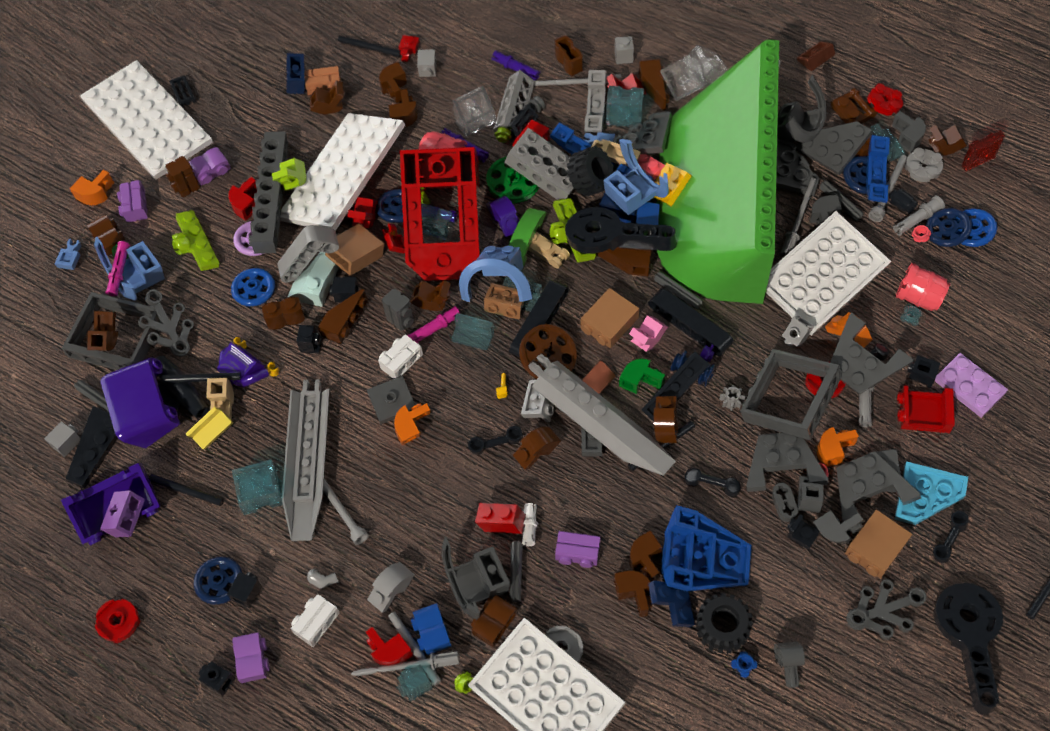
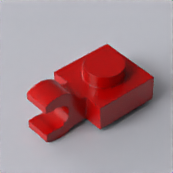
(407, 46)
(394, 241)

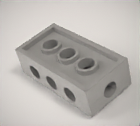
(541, 164)

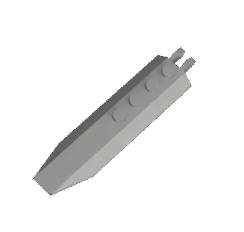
(599, 417)
(305, 460)

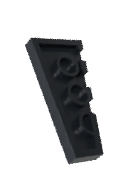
(92, 448)

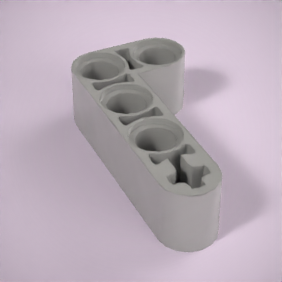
(304, 248)

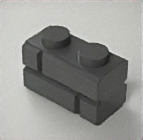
(398, 309)

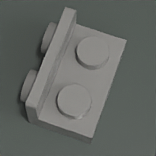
(536, 405)

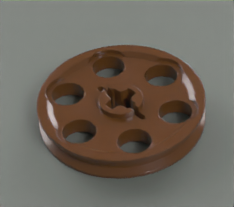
(542, 345)

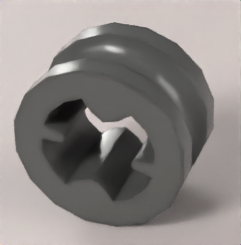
(537, 104)

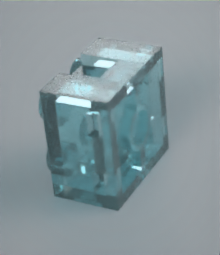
(624, 106)
(257, 486)

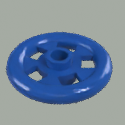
(990, 229)
(252, 273)

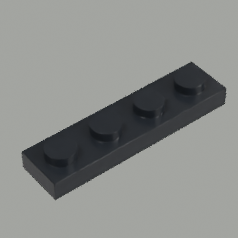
(679, 382)

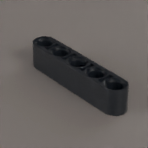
(541, 313)
(690, 321)

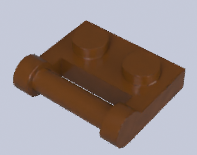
(848, 111)

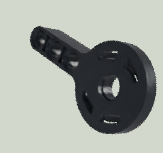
(617, 233)
(972, 636)

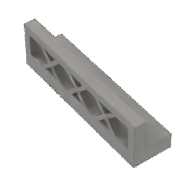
(511, 99)

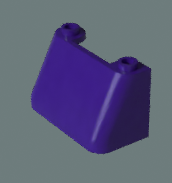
(137, 404)
(90, 505)

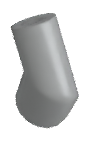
(320, 580)

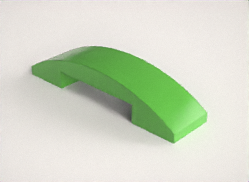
(526, 229)

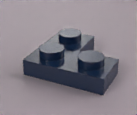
(676, 599)

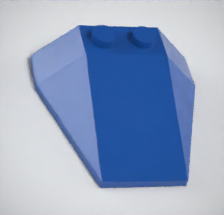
(702, 554)

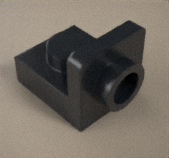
(802, 532)

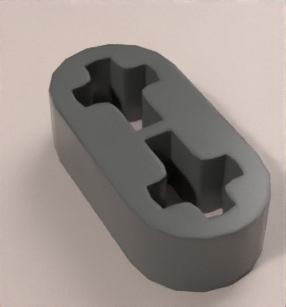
(788, 500)

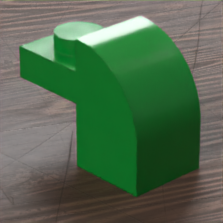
(638, 372)

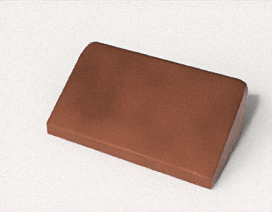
(816, 55)
(599, 377)

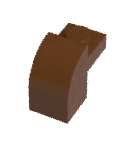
(391, 80)
(327, 101)
(404, 111)
(947, 141)
(430, 297)
(104, 334)
(665, 419)
(535, 444)
(642, 552)
(634, 584)

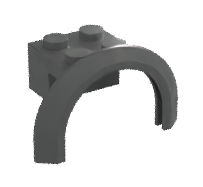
(799, 125)
(475, 580)

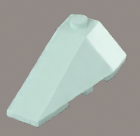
(315, 281)

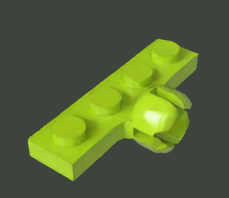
(564, 210)
(194, 241)

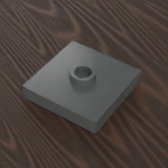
(389, 398)

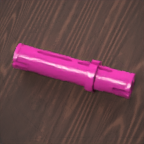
(116, 276)
(434, 325)

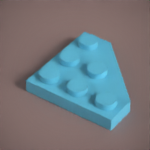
(937, 492)

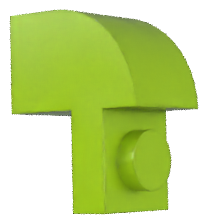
(291, 174)

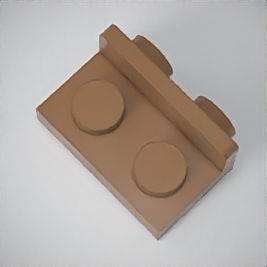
(503, 301)

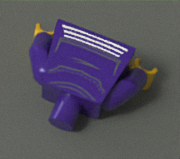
(236, 359)

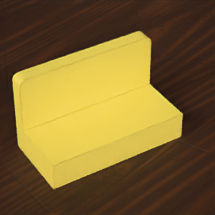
(209, 427)

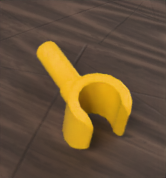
(502, 391)

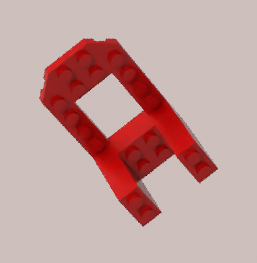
(440, 170)

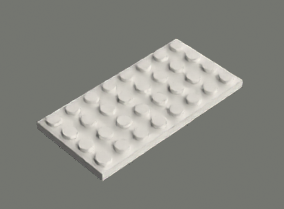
(145, 118)
(341, 171)

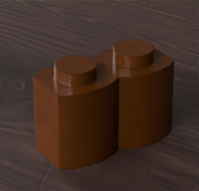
(568, 55)
(105, 230)
(283, 313)
(494, 620)

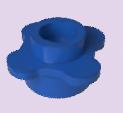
(744, 658)

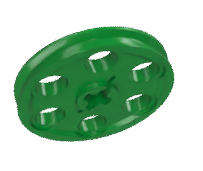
(504, 181)

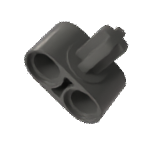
(790, 656)

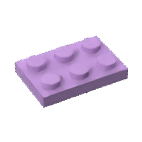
(971, 385)

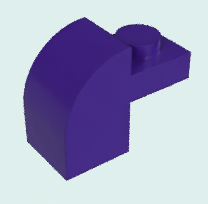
(505, 213)

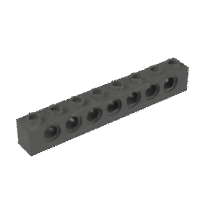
(269, 194)

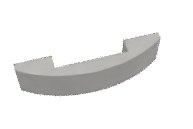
(596, 101)

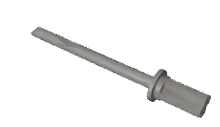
(569, 81)
(792, 236)
(435, 661)

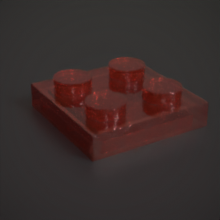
(982, 150)

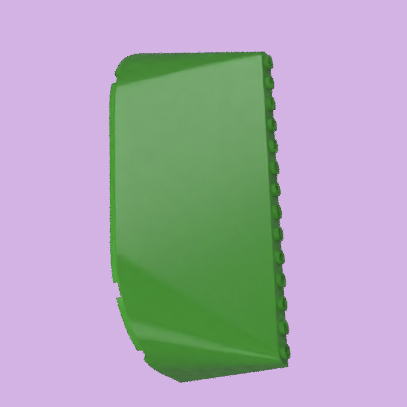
(730, 201)

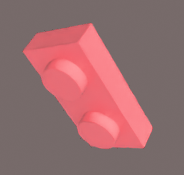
(650, 165)

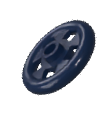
(852, 166)
(394, 206)
(955, 239)
(205, 571)

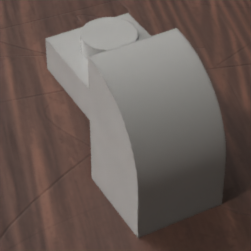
(388, 584)

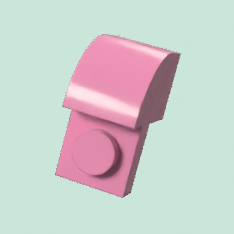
(649, 333)

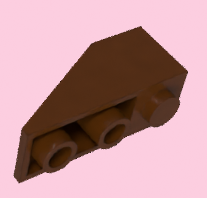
(653, 81)
(629, 260)
(339, 319)

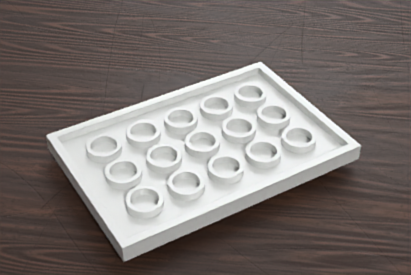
(825, 271)
(543, 686)

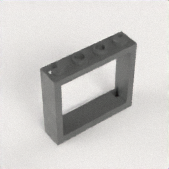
(72, 344)
(806, 430)

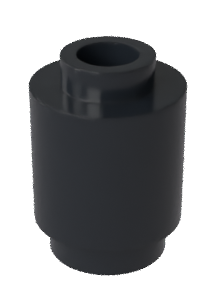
(903, 200)

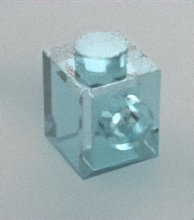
(413, 683)

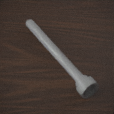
(877, 212)
(357, 533)

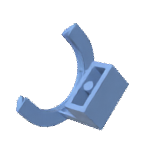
(635, 187)
(497, 262)
(139, 270)

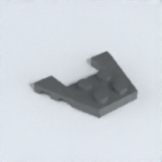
(859, 367)
(781, 453)
(867, 478)

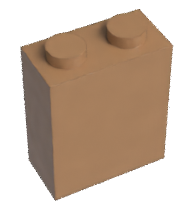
(356, 249)
(609, 318)
(878, 544)

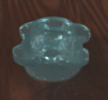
(911, 310)

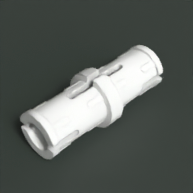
(530, 524)

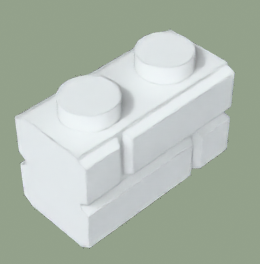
(400, 356)
(314, 620)

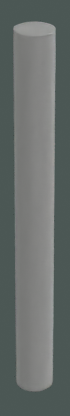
(413, 646)

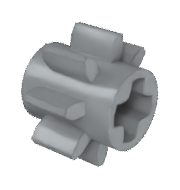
(732, 397)

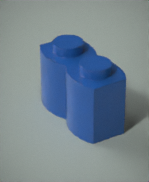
(431, 629)

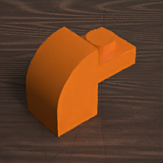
(92, 192)
(837, 325)
(404, 422)
(831, 444)

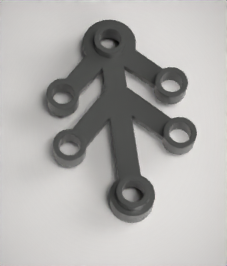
(167, 326)
(883, 610)

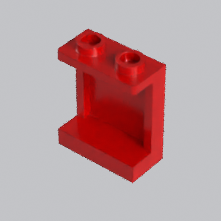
(926, 410)

